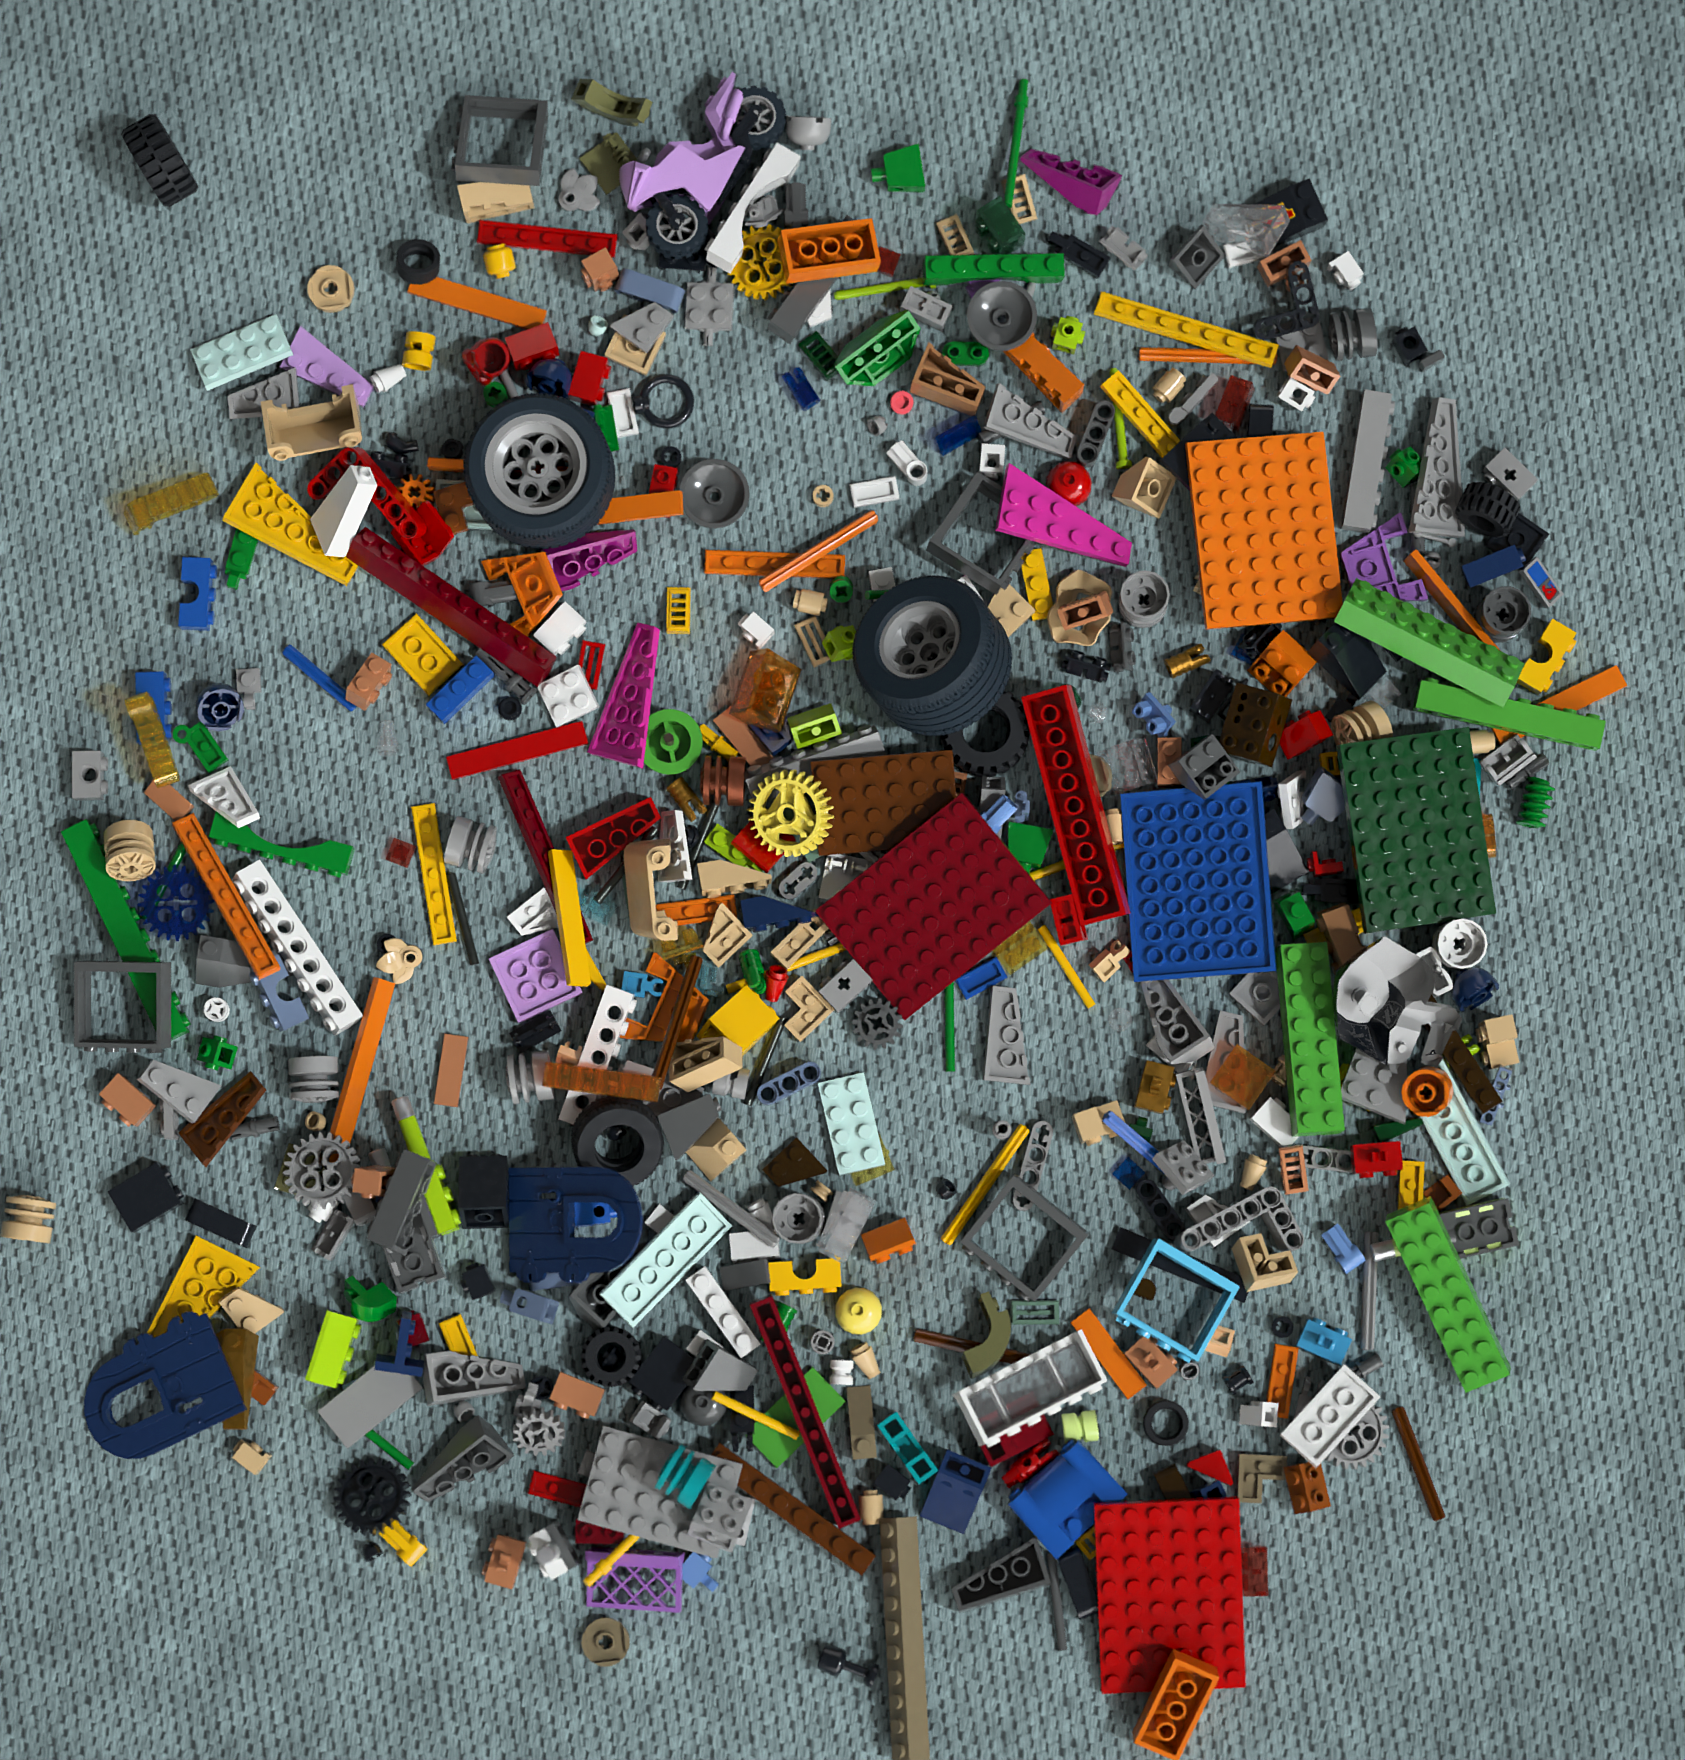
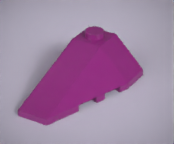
(1081, 186)
(589, 554)

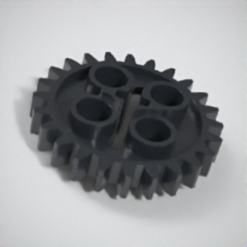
(353, 1488)

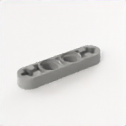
(1333, 1157)
(1035, 1166)

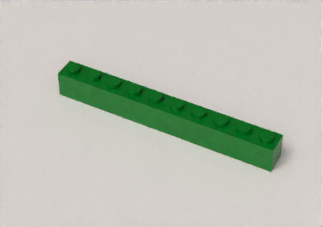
(120, 919)

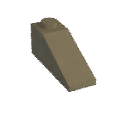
(861, 1422)

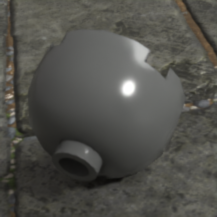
(700, 1408)

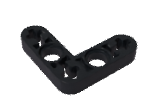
(1296, 314)

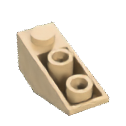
(722, 877)

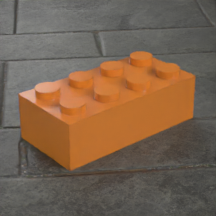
(829, 250)
(1175, 1705)

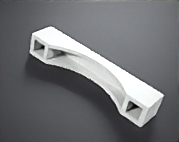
(775, 172)

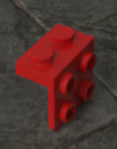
(434, 541)

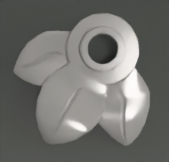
(581, 189)

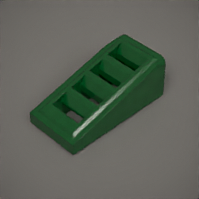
(826, 373)
(1387, 1131)

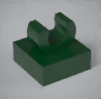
(1141, 1129)

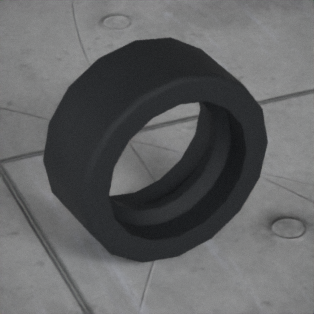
(420, 247)
(1164, 1441)

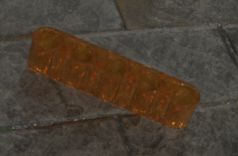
(601, 1082)

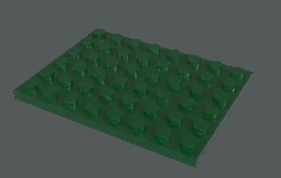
(1416, 829)

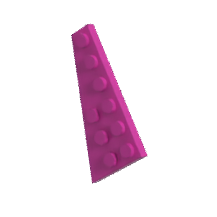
(1043, 516)
(625, 718)

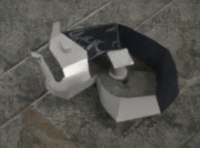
(1384, 1003)

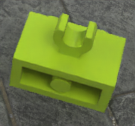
(814, 726)

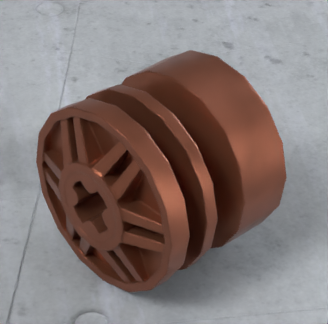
(723, 780)

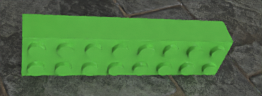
(1429, 642)
(1309, 1039)
(1448, 1294)

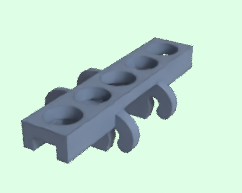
(1023, 810)
(1500, 1083)

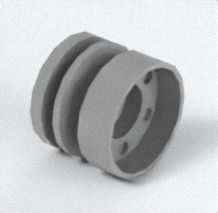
(1143, 586)
(469, 844)
(528, 1077)
(313, 1078)
(785, 1221)

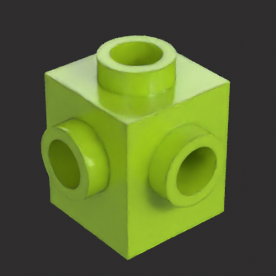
(1067, 342)
(839, 643)

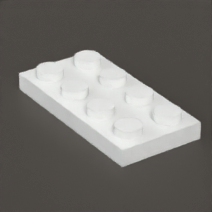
(1330, 1416)

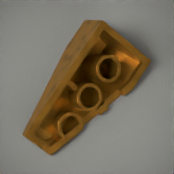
(240, 1353)

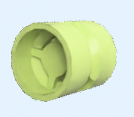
(1080, 1427)

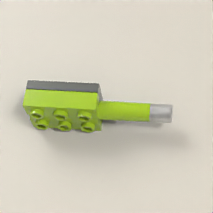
(436, 1203)

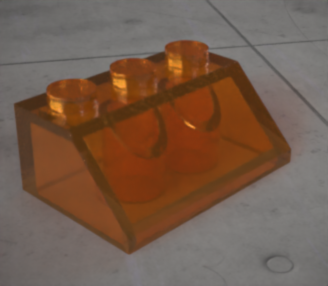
(765, 690)

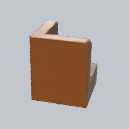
(1443, 1192)
(262, 1388)

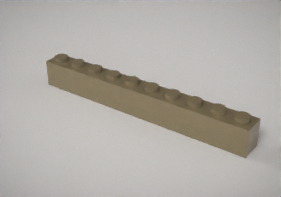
(904, 1638)

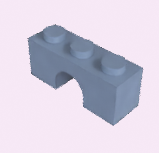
(284, 1013)

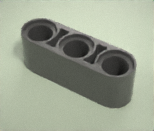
(1095, 423)

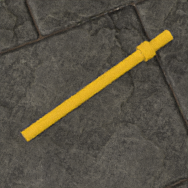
(603, 1566)

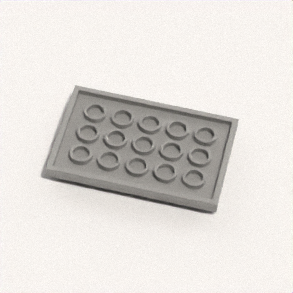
(624, 1493)

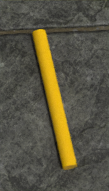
(1066, 966)
(755, 1415)

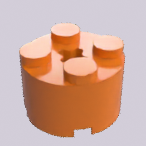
(1419, 1102)

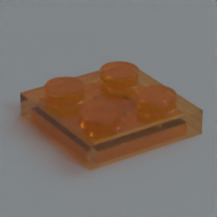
(1242, 1077)

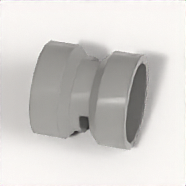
(822, 1342)

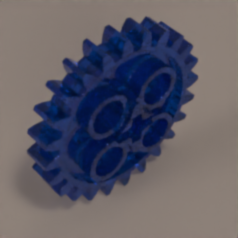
(176, 925)

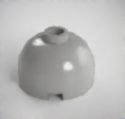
(808, 130)

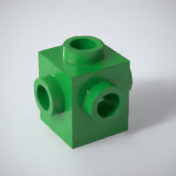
(1404, 466)
(217, 1053)

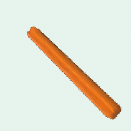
(1188, 355)
(818, 551)

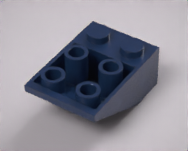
(955, 1491)

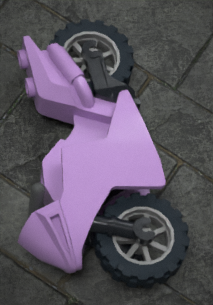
(701, 175)

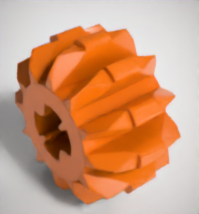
(416, 485)

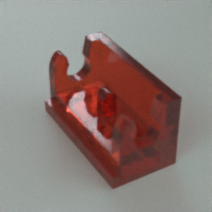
(1235, 402)
(1254, 1571)

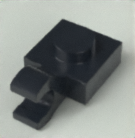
(1340, 707)

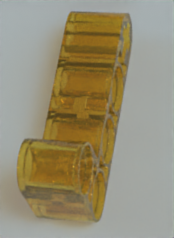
(169, 501)
(153, 739)

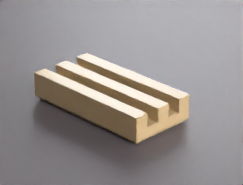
(815, 663)

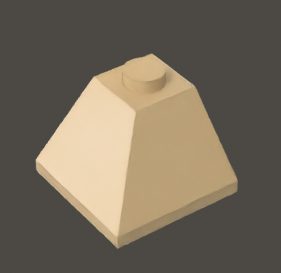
(1145, 487)
(716, 1150)

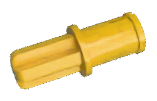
(717, 743)

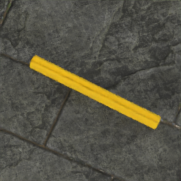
(985, 1184)

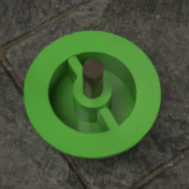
(672, 742)

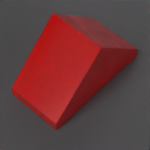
(1212, 1465)

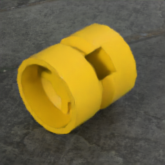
(415, 358)

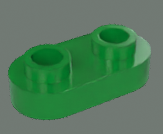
(965, 353)

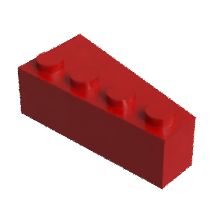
(608, 837)

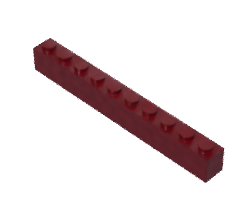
(451, 606)
(805, 1411)

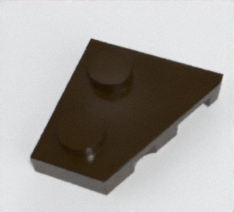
(793, 1165)

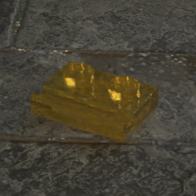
(1020, 948)

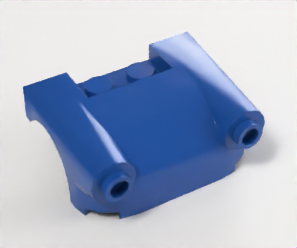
(1062, 1496)

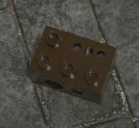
(1252, 721)

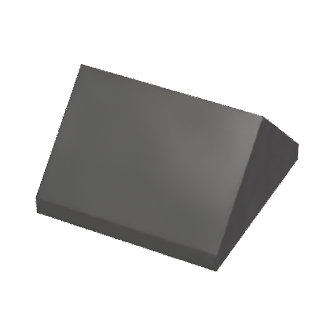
(1196, 257)

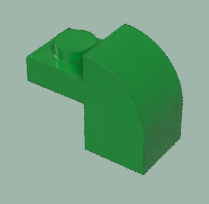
(369, 1304)

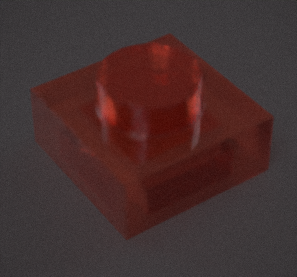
(889, 261)
(400, 853)

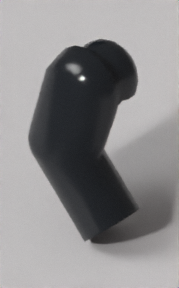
(399, 446)

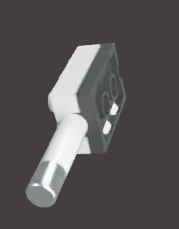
(553, 1550)

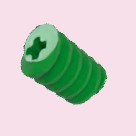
(1535, 803)

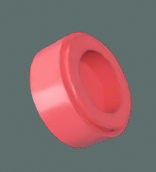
(901, 402)

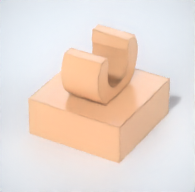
(567, 1055)

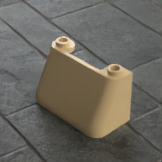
(313, 426)
(640, 861)

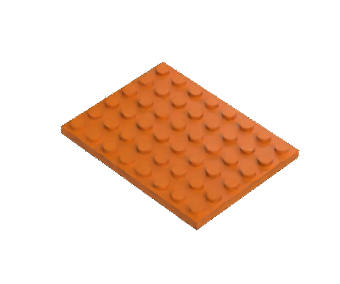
(1264, 530)

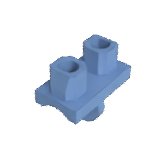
(1156, 715)

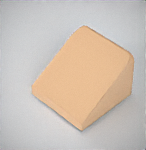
(1221, 1341)

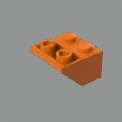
(1282, 664)
(888, 1240)

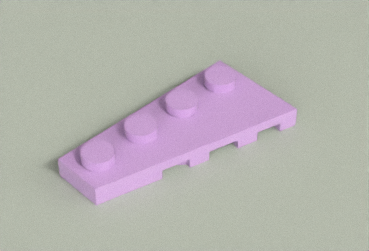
(324, 368)

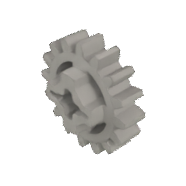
(539, 1431)

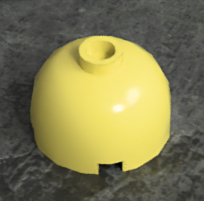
(858, 1311)

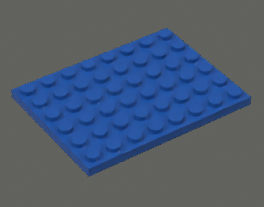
(1198, 883)

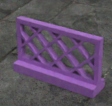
(637, 1558)

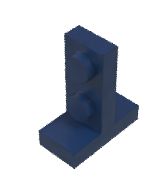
(399, 1363)

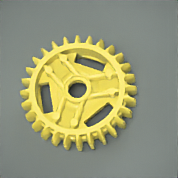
(791, 794)

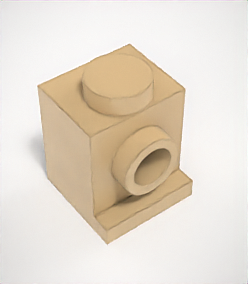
(250, 1456)

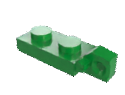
(240, 558)

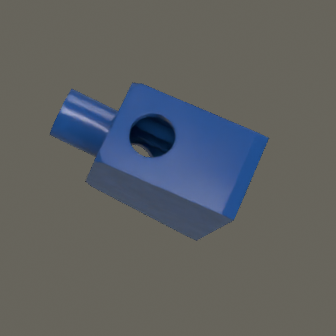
(585, 1216)

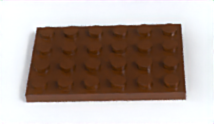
(882, 797)

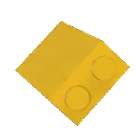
(741, 1020)

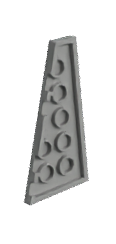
(1439, 475)
(1375, 1087)

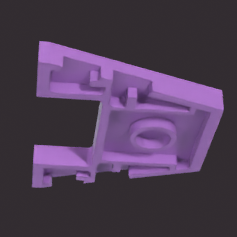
(1370, 562)

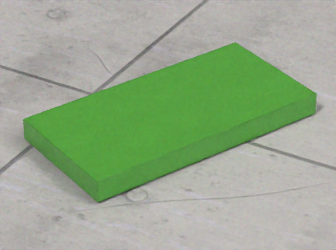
(778, 1446)

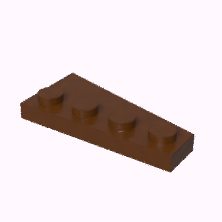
(222, 1118)

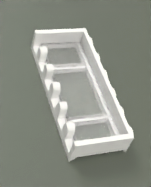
(1030, 1388)

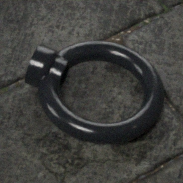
(641, 401)

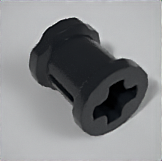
(1237, 1380)

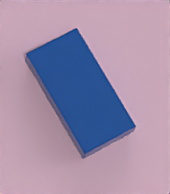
(981, 978)

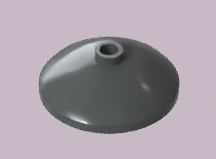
(998, 300)
(709, 478)

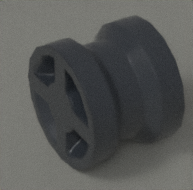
(545, 1386)

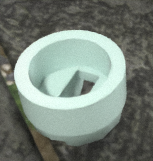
(597, 325)

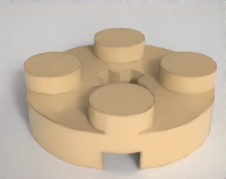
(321, 280)

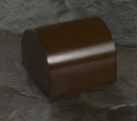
(1145, 1289)

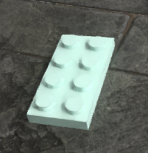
(241, 352)
(851, 1124)

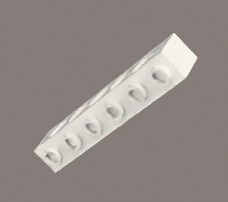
(611, 997)

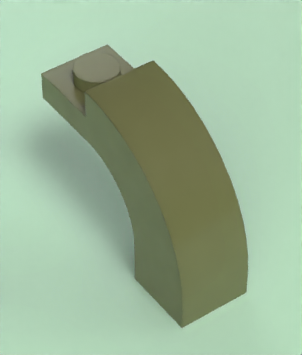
(611, 105)
(987, 1355)

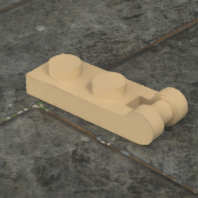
(798, 942)

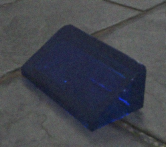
(957, 435)

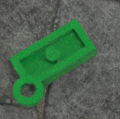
(203, 745)

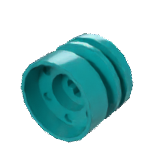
(684, 1476)

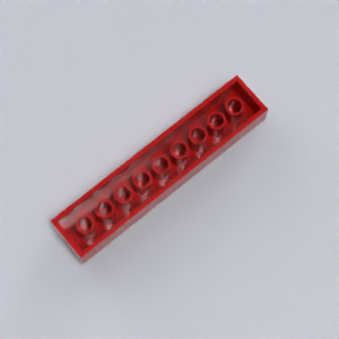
(1075, 805)

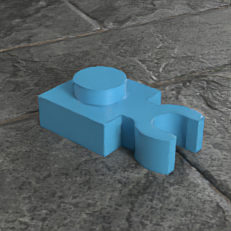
(638, 984)

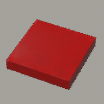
(753, 850)

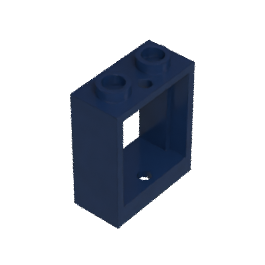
(1493, 565)

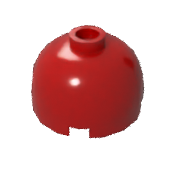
(1070, 482)

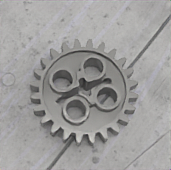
(301, 1173)
(1370, 1446)

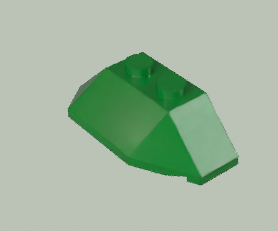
(878, 350)

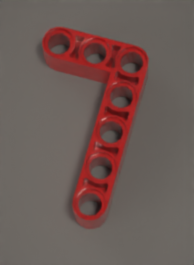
(386, 506)

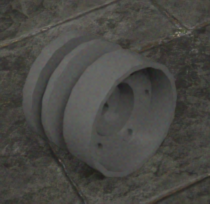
(1357, 333)
(1513, 608)

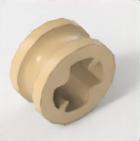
(817, 501)
(821, 1191)

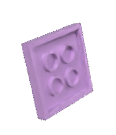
(533, 976)

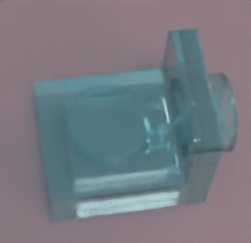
(600, 913)
(709, 975)

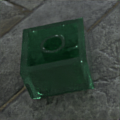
(999, 227)

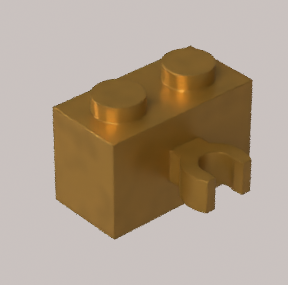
(1155, 1087)

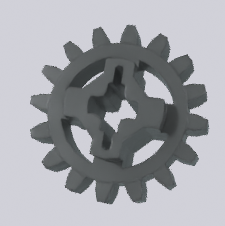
(884, 1010)

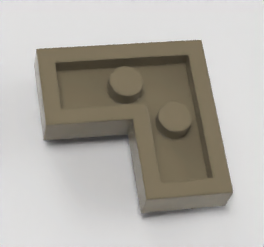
(1253, 1470)

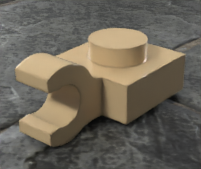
(1107, 962)

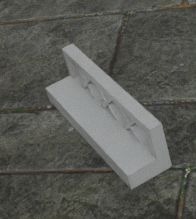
(1209, 1114)

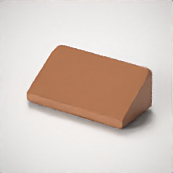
(169, 800)

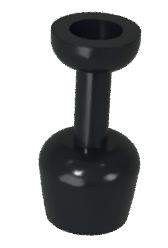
(834, 1660)

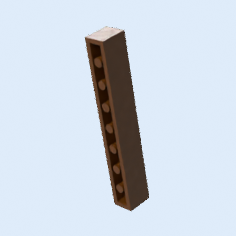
(799, 1514)

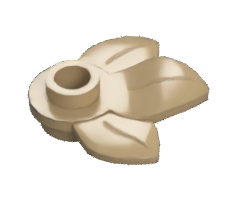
(396, 962)

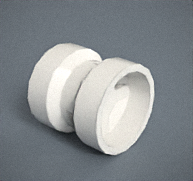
(841, 1372)

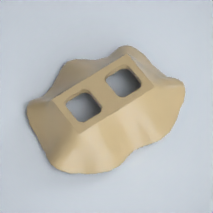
(1066, 592)

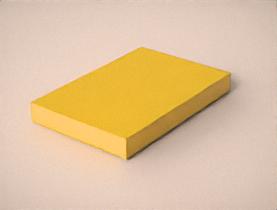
(422, 654)

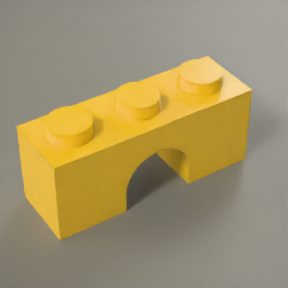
(1557, 640)
(783, 1278)

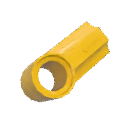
(404, 1543)

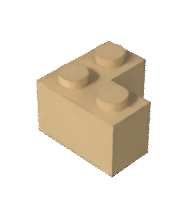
(1498, 1041)
(1090, 1124)
(1258, 1267)

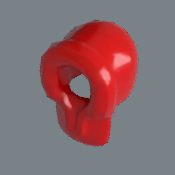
(484, 353)

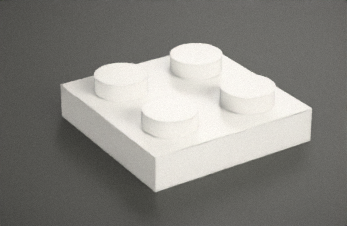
(568, 696)

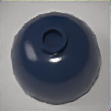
(550, 377)
(219, 707)
(1472, 987)

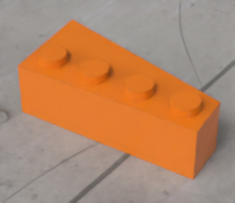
(1046, 373)

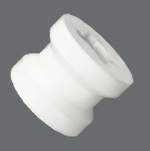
(214, 1006)

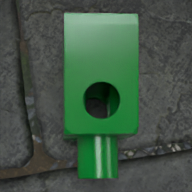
(901, 170)
(1028, 844)
(1295, 914)

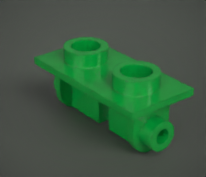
(605, 419)

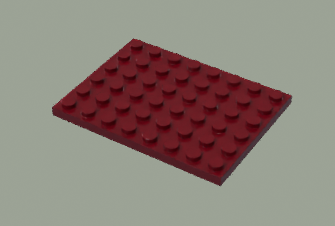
(933, 906)

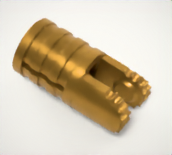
(1183, 663)
(682, 795)

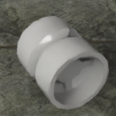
(733, 1083)

